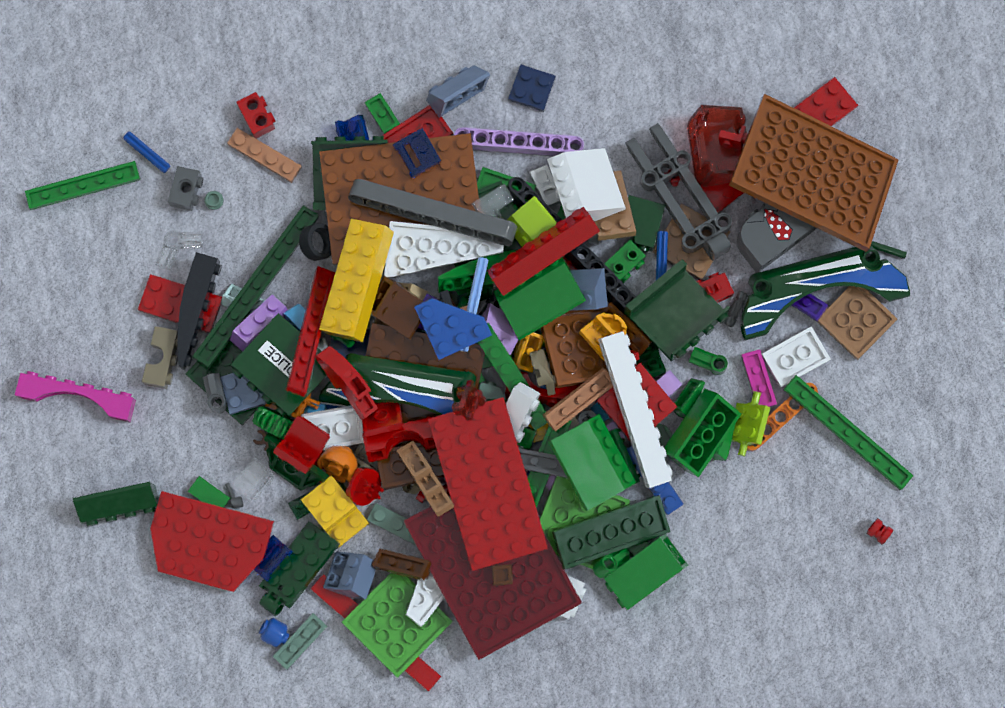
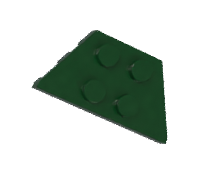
(288, 471)

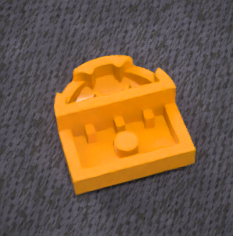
(600, 327)

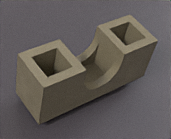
(160, 374)

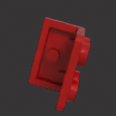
(302, 444)

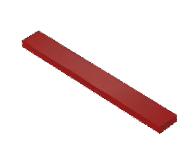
(310, 332)
(345, 605)

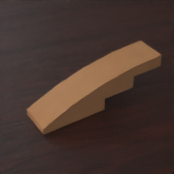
(425, 478)

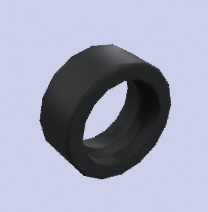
(306, 245)

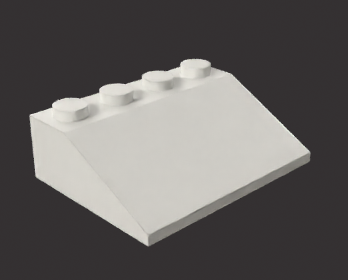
(586, 181)

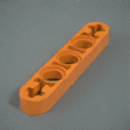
(774, 424)

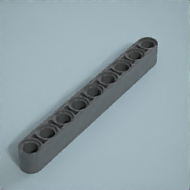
(432, 212)

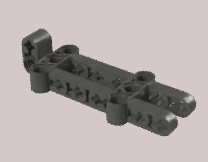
(714, 245)

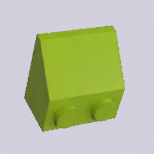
(531, 221)

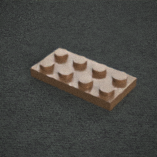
(620, 223)

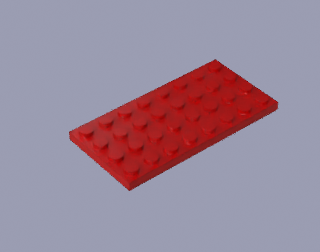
(488, 485)

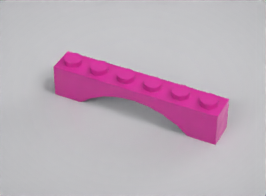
(37, 388)

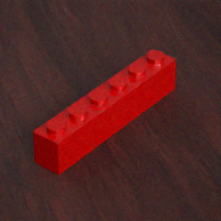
(543, 250)

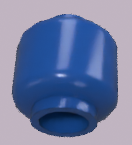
(274, 632)

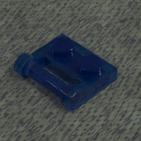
(423, 150)
(274, 555)

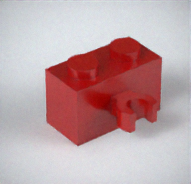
(717, 287)

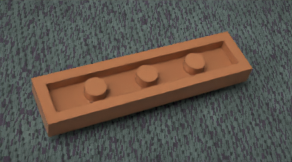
(264, 155)
(578, 399)

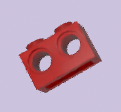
(253, 116)

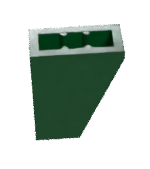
(647, 220)

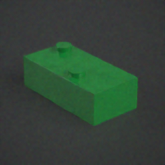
(701, 432)

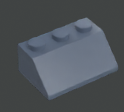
(457, 89)
(593, 288)

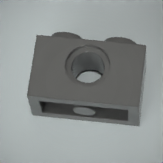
(184, 177)

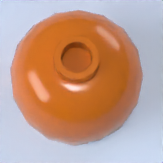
(338, 462)

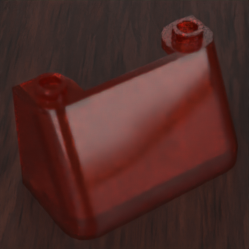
(712, 161)

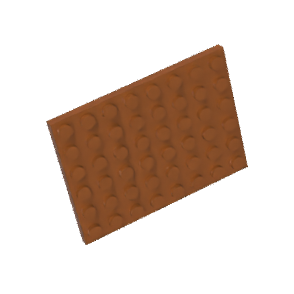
(814, 172)
(448, 182)

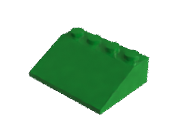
(541, 298)
(592, 462)

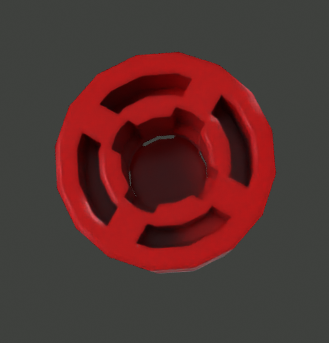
(879, 531)

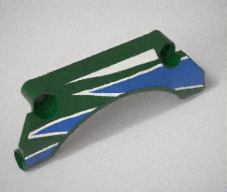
(793, 281)
(402, 383)

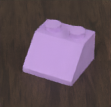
(501, 326)

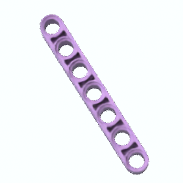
(528, 138)

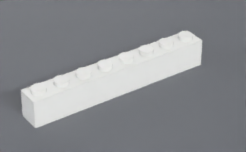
(635, 409)

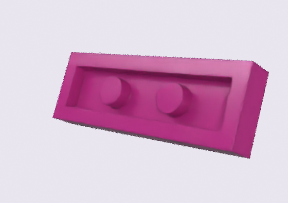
(758, 377)

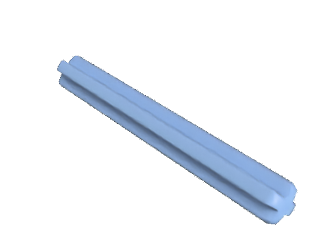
(476, 288)

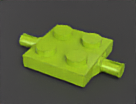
(751, 424)

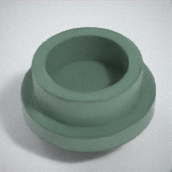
(214, 200)

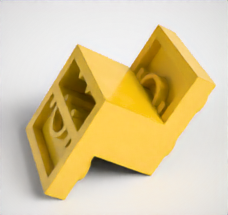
(335, 511)

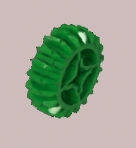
(272, 421)

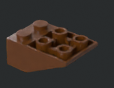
(396, 308)

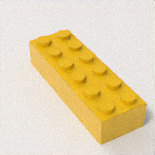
(356, 280)

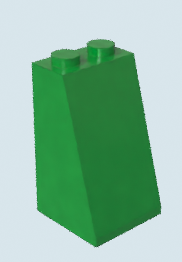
(645, 572)

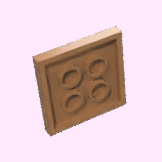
(697, 262)
(856, 320)

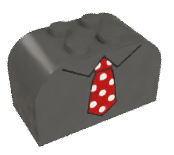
(769, 235)

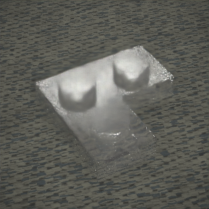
(493, 201)

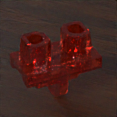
(470, 400)

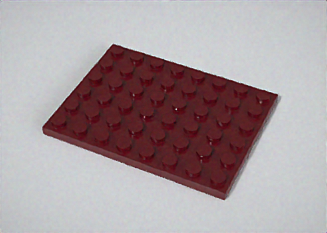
(486, 612)

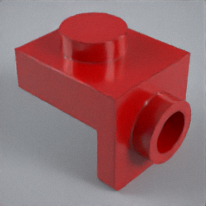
(732, 140)

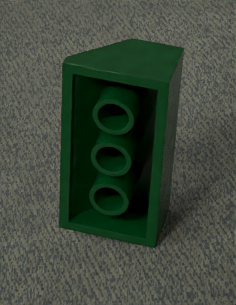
(116, 503)

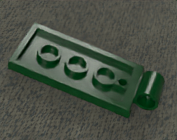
(295, 573)

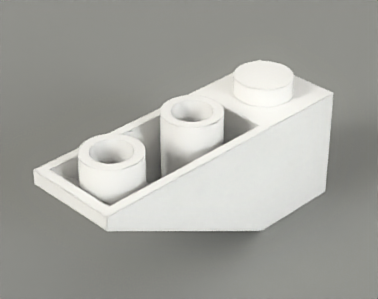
(520, 406)

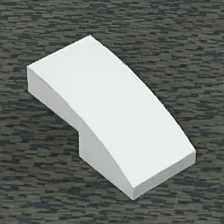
(545, 184)

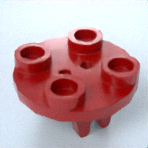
(364, 486)

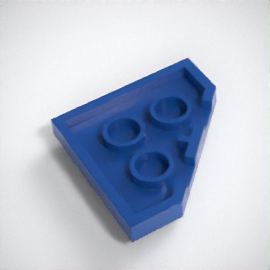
(450, 326)

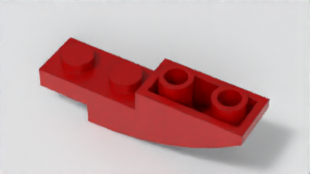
(347, 378)

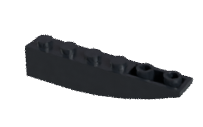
(195, 303)

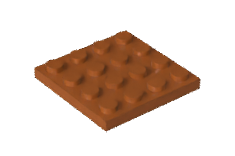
(568, 352)

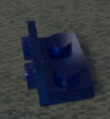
(352, 127)

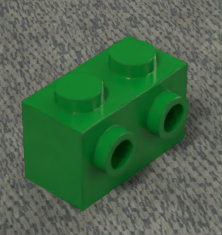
(625, 261)

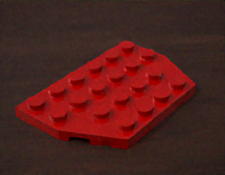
(207, 541)

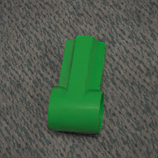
(706, 359)
(610, 563)

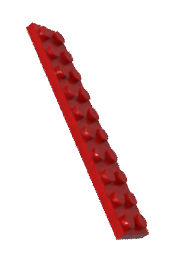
(826, 104)

